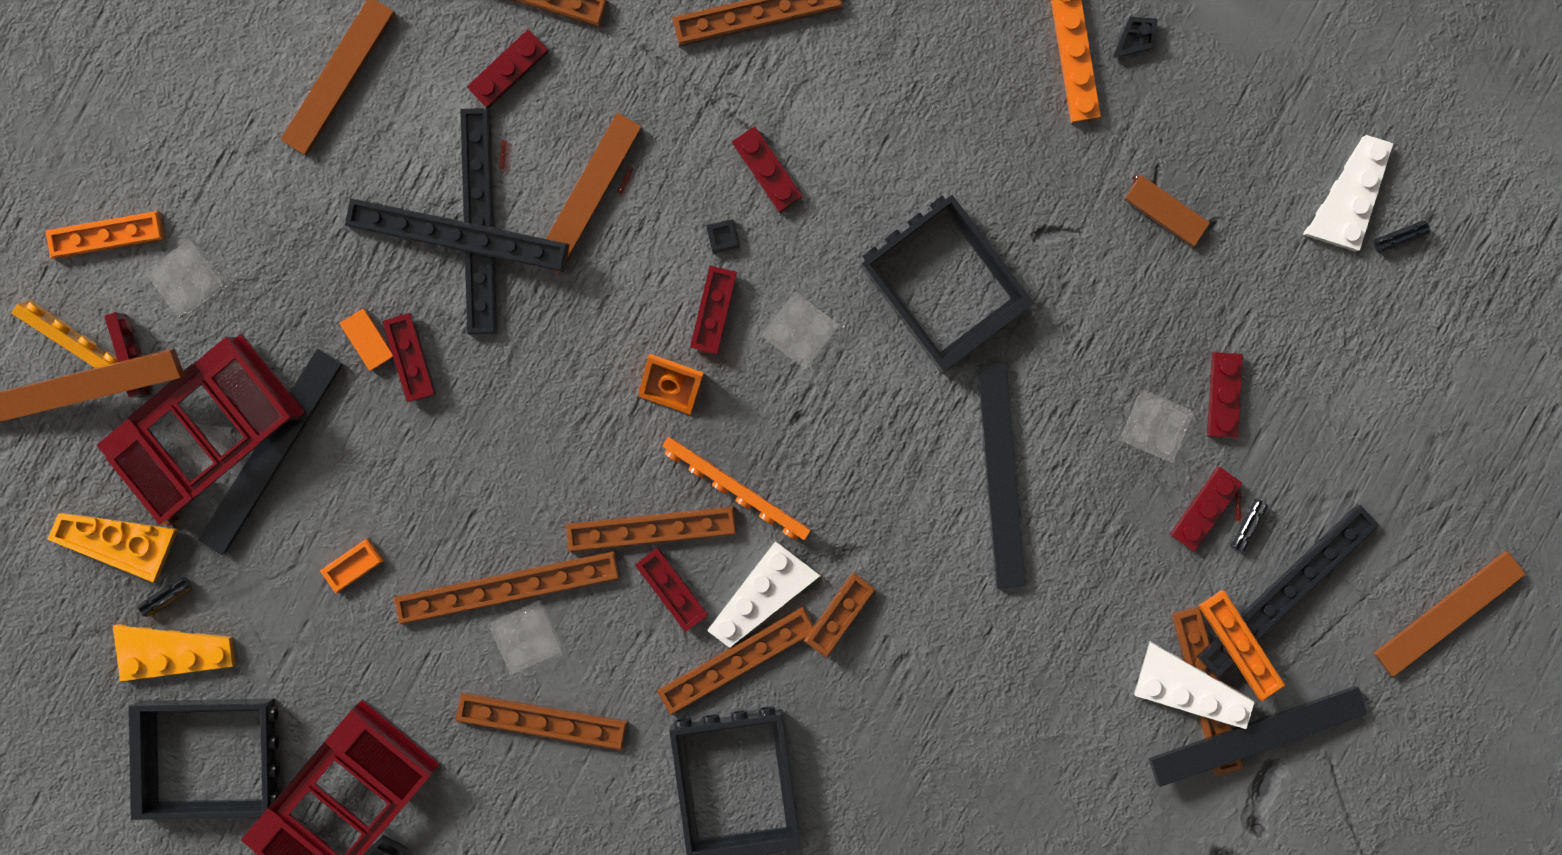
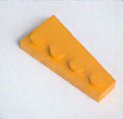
(62, 334)
(122, 544)
(155, 653)

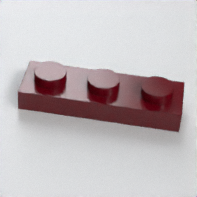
(507, 69)
(766, 169)
(713, 309)
(121, 331)
(409, 357)
(1224, 394)
(1206, 509)
(671, 589)

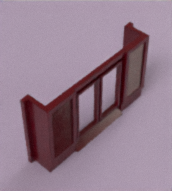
(241, 388)
(373, 754)

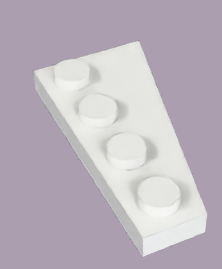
(1349, 205)
(765, 590)
(1180, 685)

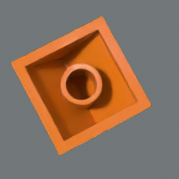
(670, 384)

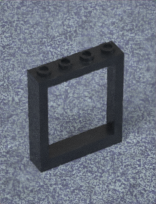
(984, 329)
(144, 761)
(744, 843)

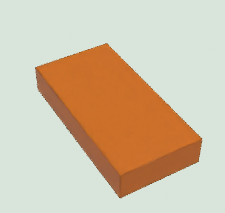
(367, 339)
(352, 565)

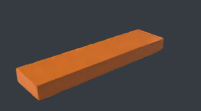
(105, 235)
(1241, 645)

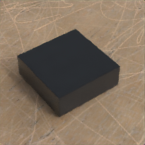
(722, 236)

